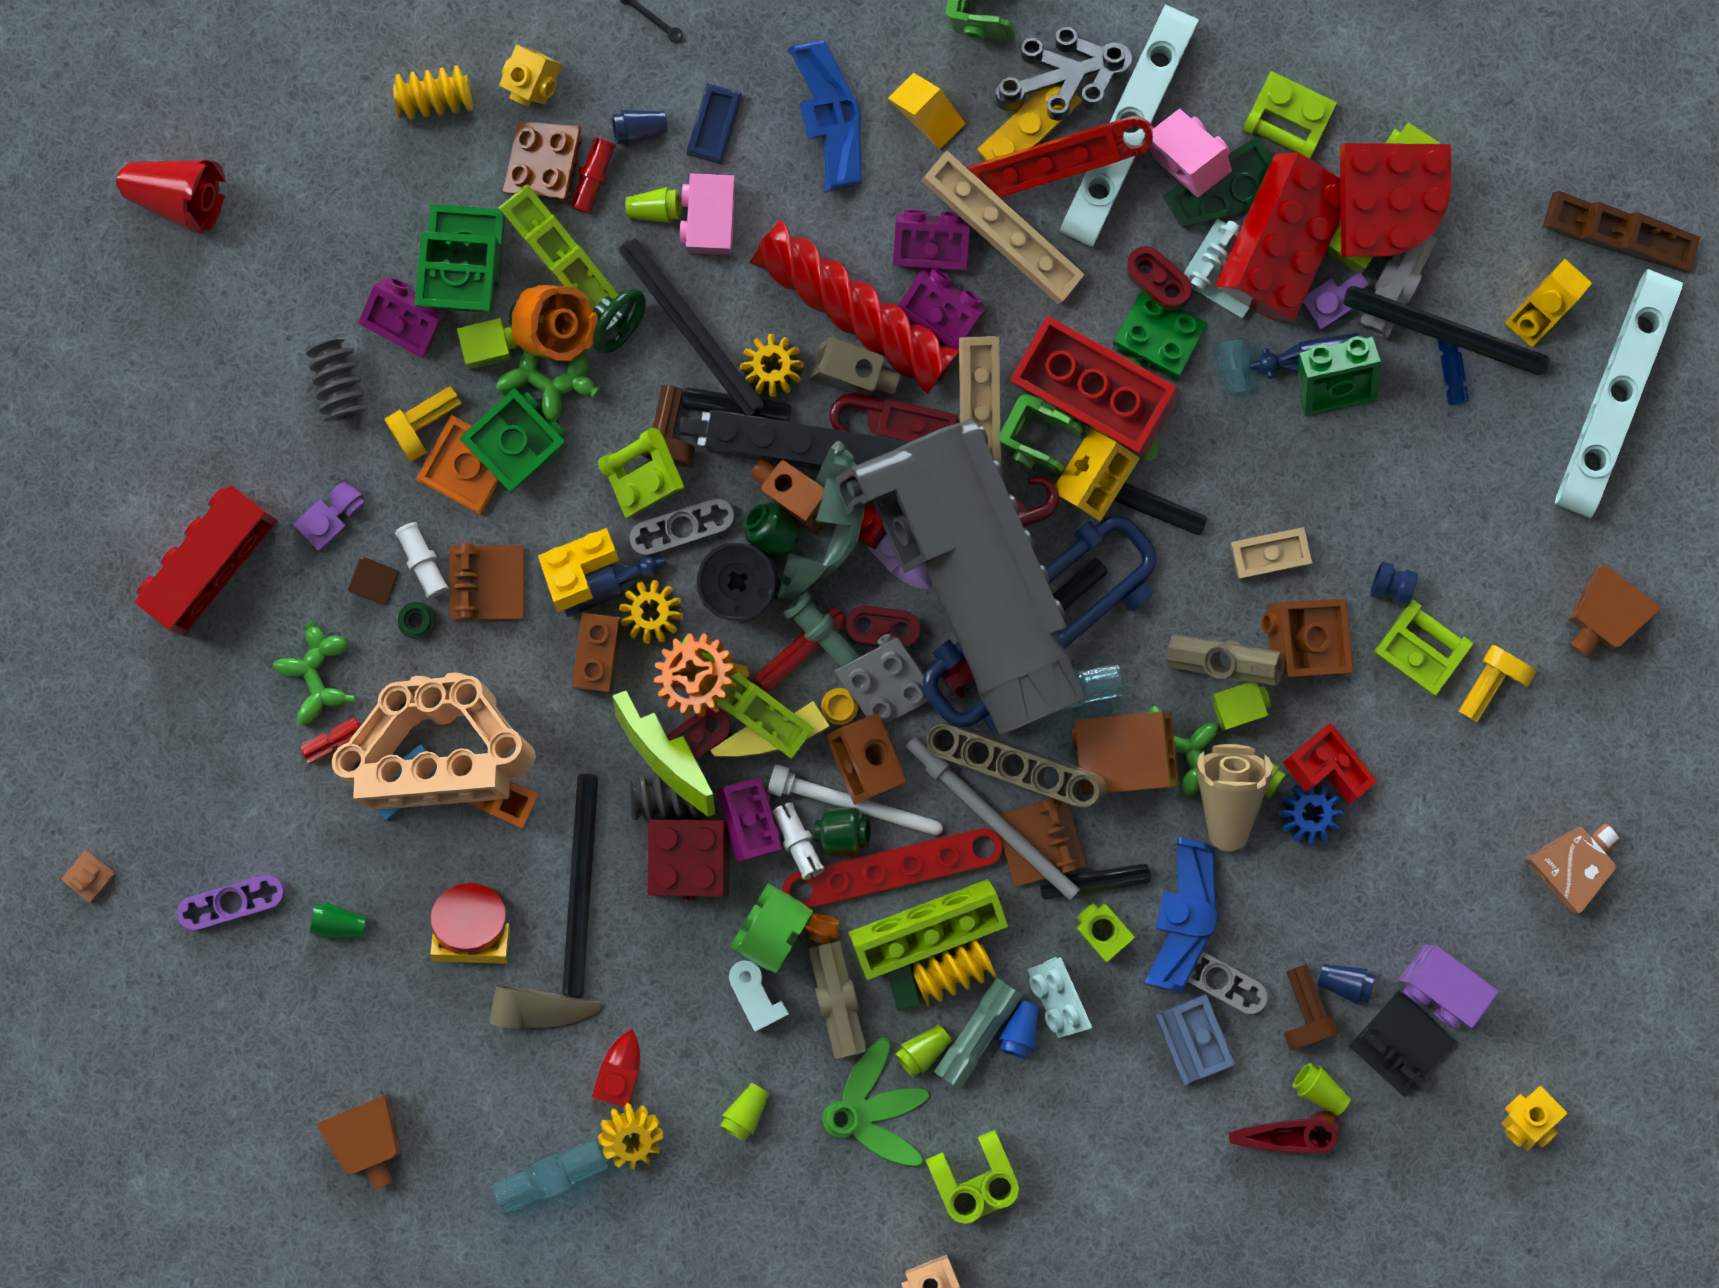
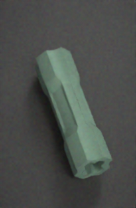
(973, 1040)

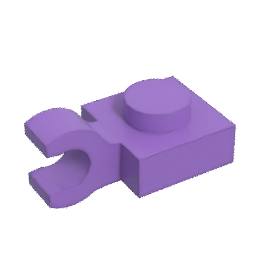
(1326, 301)

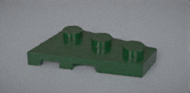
(1229, 195)

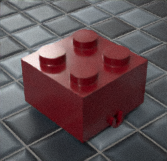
(688, 858)

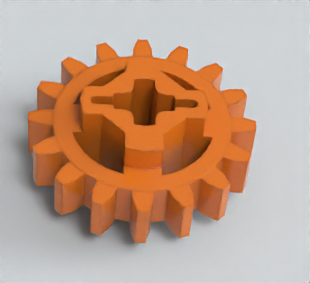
(682, 665)

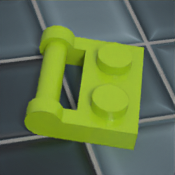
(1293, 105)
(646, 484)
(1414, 656)

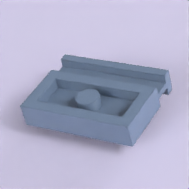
(1194, 1039)

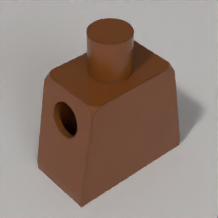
(800, 500)
(1608, 612)
(364, 1139)

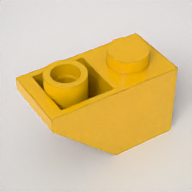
(1548, 303)

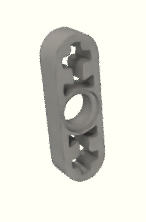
(658, 544)
(1236, 1000)

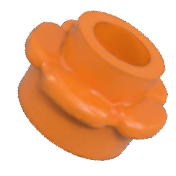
(822, 928)

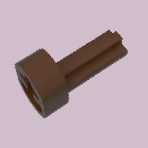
(665, 422)
(1317, 1025)

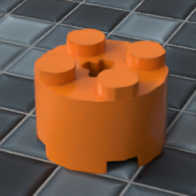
(553, 322)

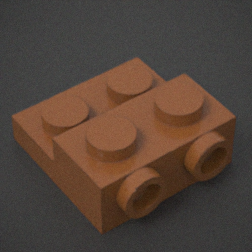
(1311, 636)

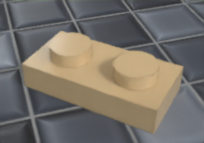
(1270, 553)

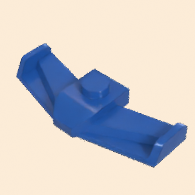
(830, 114)
(1186, 916)

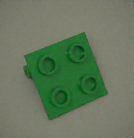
(1159, 335)

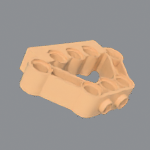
(388, 727)

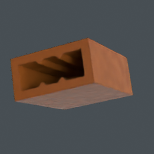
(1127, 751)

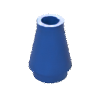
(1020, 1032)

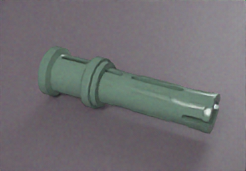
(820, 629)

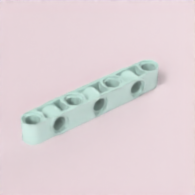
(1140, 99)
(1628, 368)

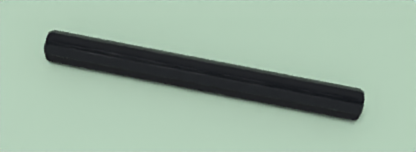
(691, 327)
(1446, 330)
(580, 885)

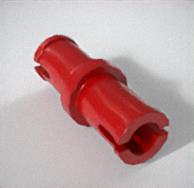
(592, 175)

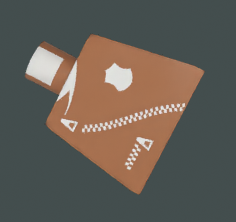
(1576, 865)

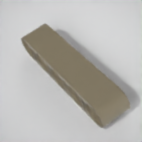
(1034, 765)

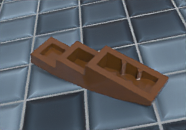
(1621, 231)

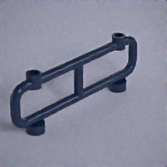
(1131, 590)

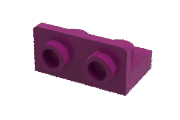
(931, 240)
(942, 306)
(394, 316)
(749, 819)

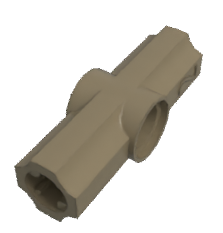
(1246, 662)
(837, 1000)

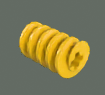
(432, 93)
(952, 970)

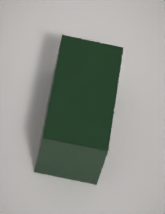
(903, 987)

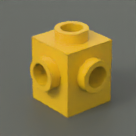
(530, 76)
(1533, 1119)

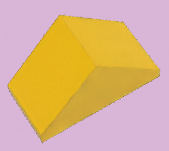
(927, 110)

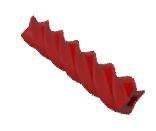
(853, 306)

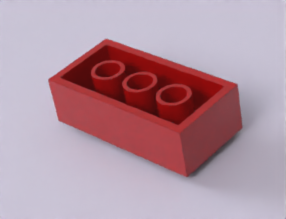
(1283, 237)
(1096, 386)
(204, 560)

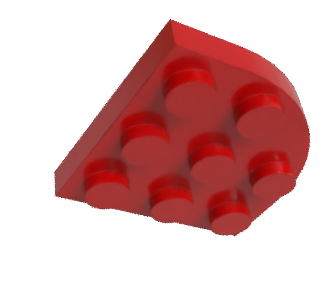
(1391, 196)

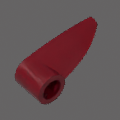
(1291, 1135)

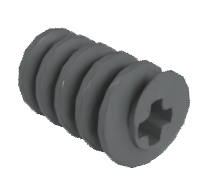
(334, 380)
(657, 796)

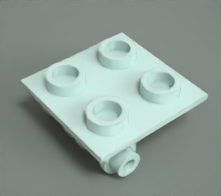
(1209, 262)
(1062, 1004)

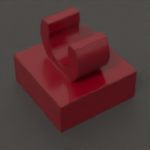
(958, 676)

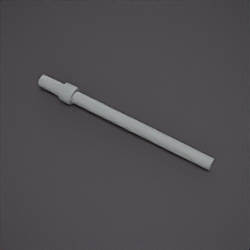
(939, 769)

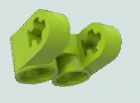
(977, 1186)

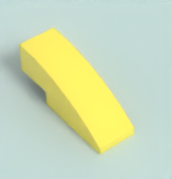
(748, 743)

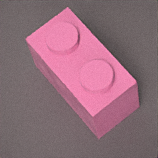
(1190, 152)
(710, 214)

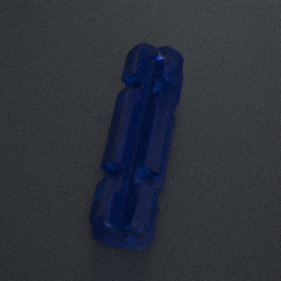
(1453, 373)

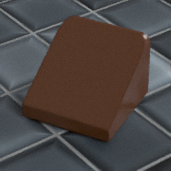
(373, 580)

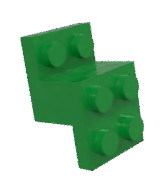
(460, 258)

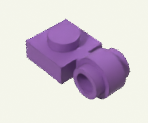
(322, 523)

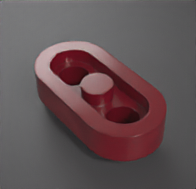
(1160, 279)
(883, 622)
(698, 737)

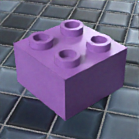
(1447, 986)

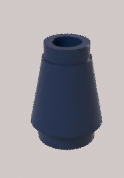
(638, 125)
(1347, 982)

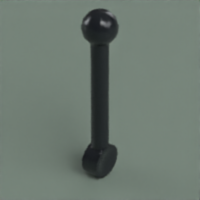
(675, 34)

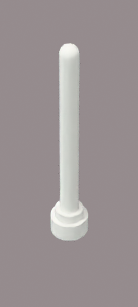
(785, 782)

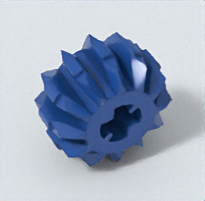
(1312, 800)

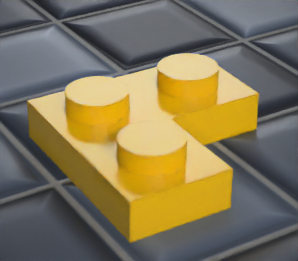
(569, 563)

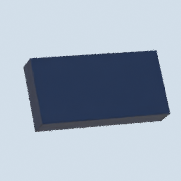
(714, 123)

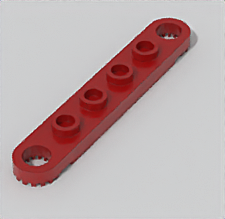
(1062, 157)
(897, 867)

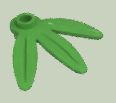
(862, 1112)

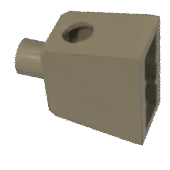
(837, 363)

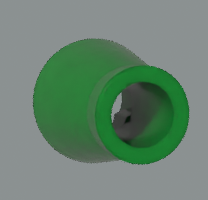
(336, 922)

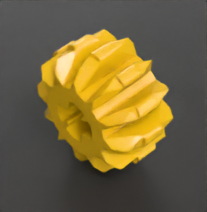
(776, 377)
(663, 609)
(635, 1148)

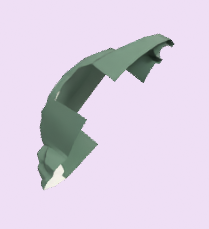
(803, 572)

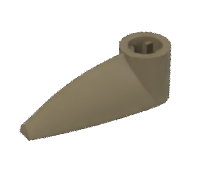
(530, 1008)

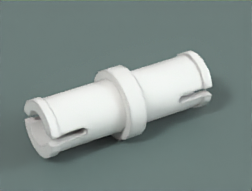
(421, 560)
(797, 841)

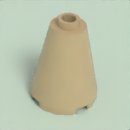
(1232, 792)

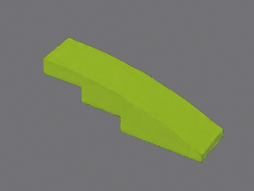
(555, 246)
(763, 713)
(667, 758)

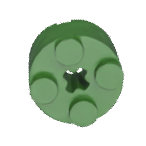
(771, 928)

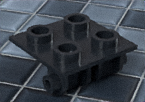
(1402, 1044)

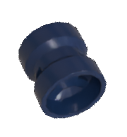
(1397, 585)

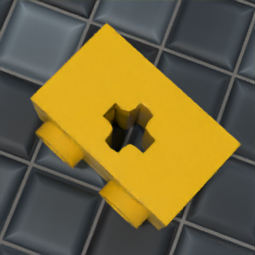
(1096, 474)

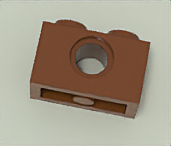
(597, 653)
(860, 776)

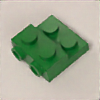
(1339, 375)
(514, 439)

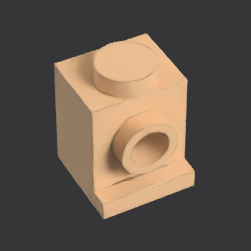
(937, 1269)

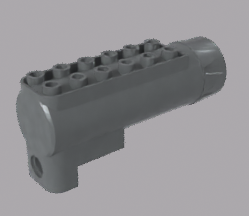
(953, 514)

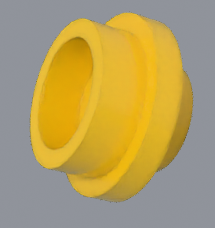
(839, 706)

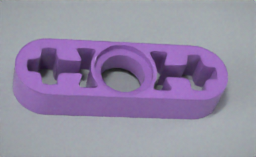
(207, 920)

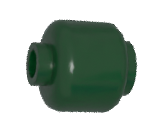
(771, 529)
(843, 831)

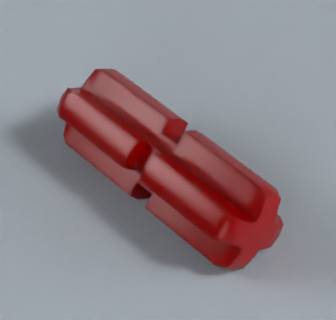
(324, 744)

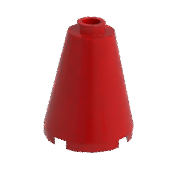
(176, 190)

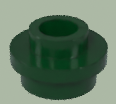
(406, 614)

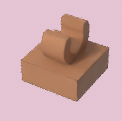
(88, 876)

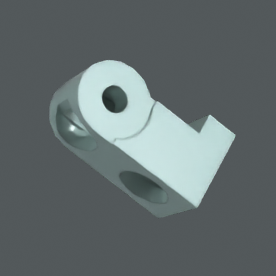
(747, 984)

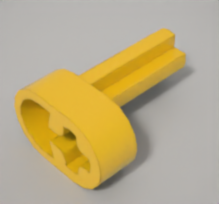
(405, 425)
(1498, 666)

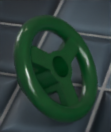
(613, 317)

